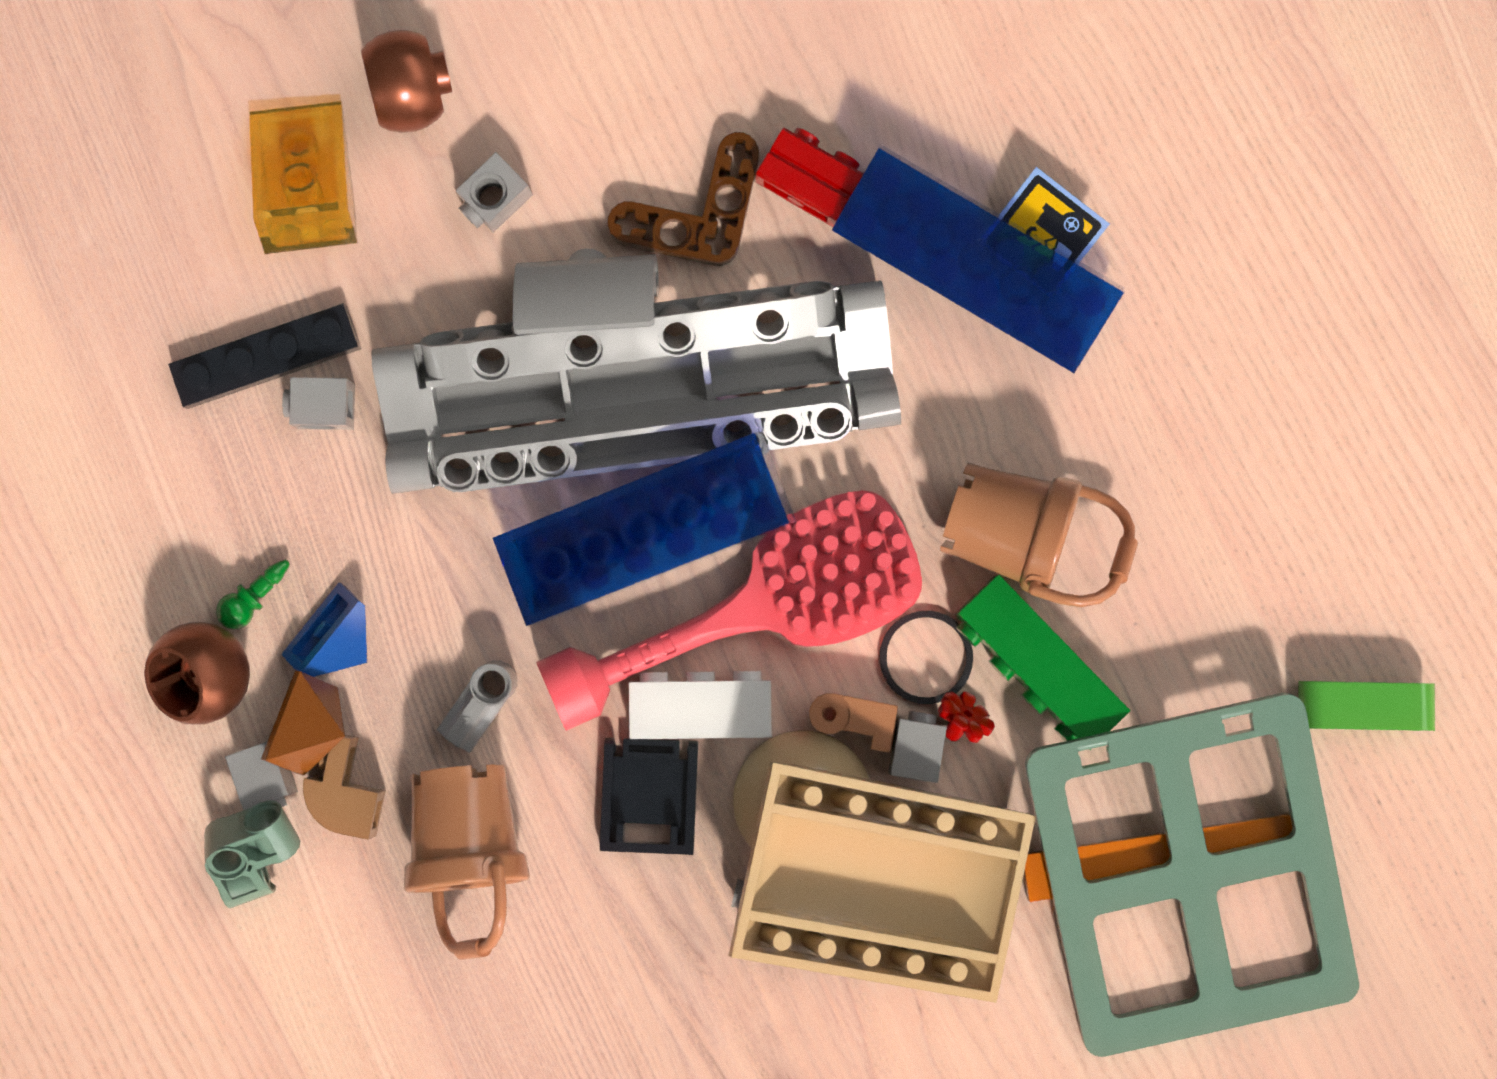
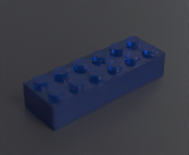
(978, 259)
(644, 529)

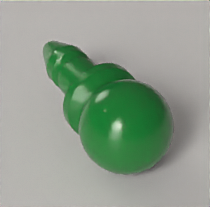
(237, 609)

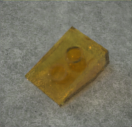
(301, 178)

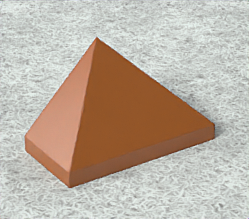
(306, 725)

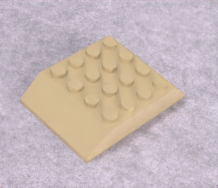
(881, 883)

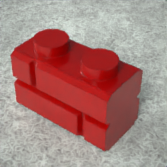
(809, 175)

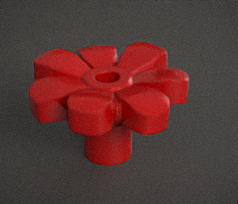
(965, 717)

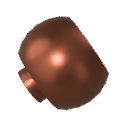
(405, 80)
(197, 673)

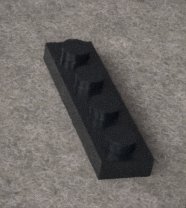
(264, 356)

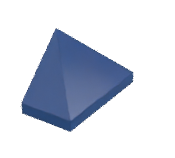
(331, 637)

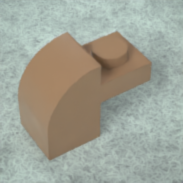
(338, 803)

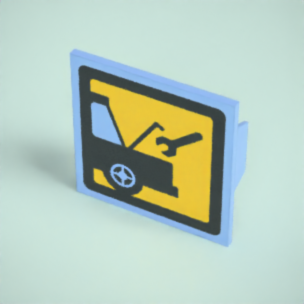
(1055, 215)

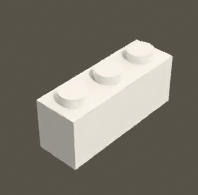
(700, 706)

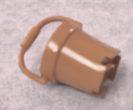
(1020, 528)
(464, 841)

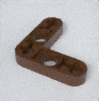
(697, 227)

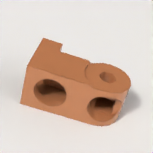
(838, 712)

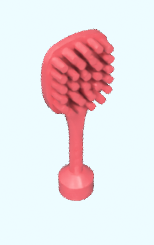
(813, 582)

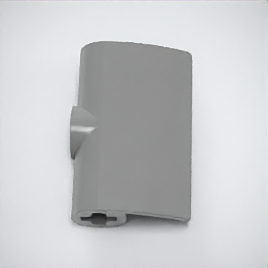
(585, 293)

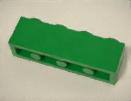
(1039, 661)

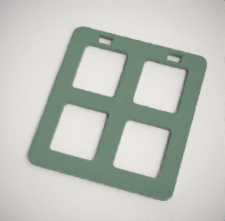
(1193, 876)

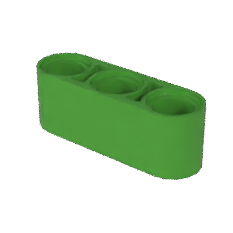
(1369, 705)

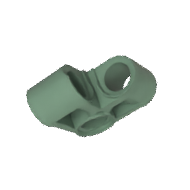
(242, 847)

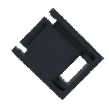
(649, 788)

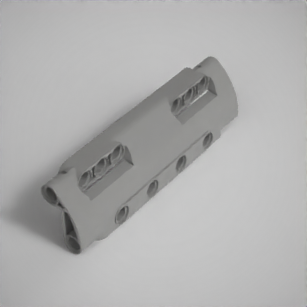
(637, 390)

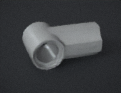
(476, 707)

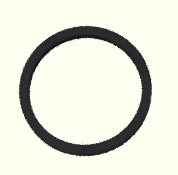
(883, 657)

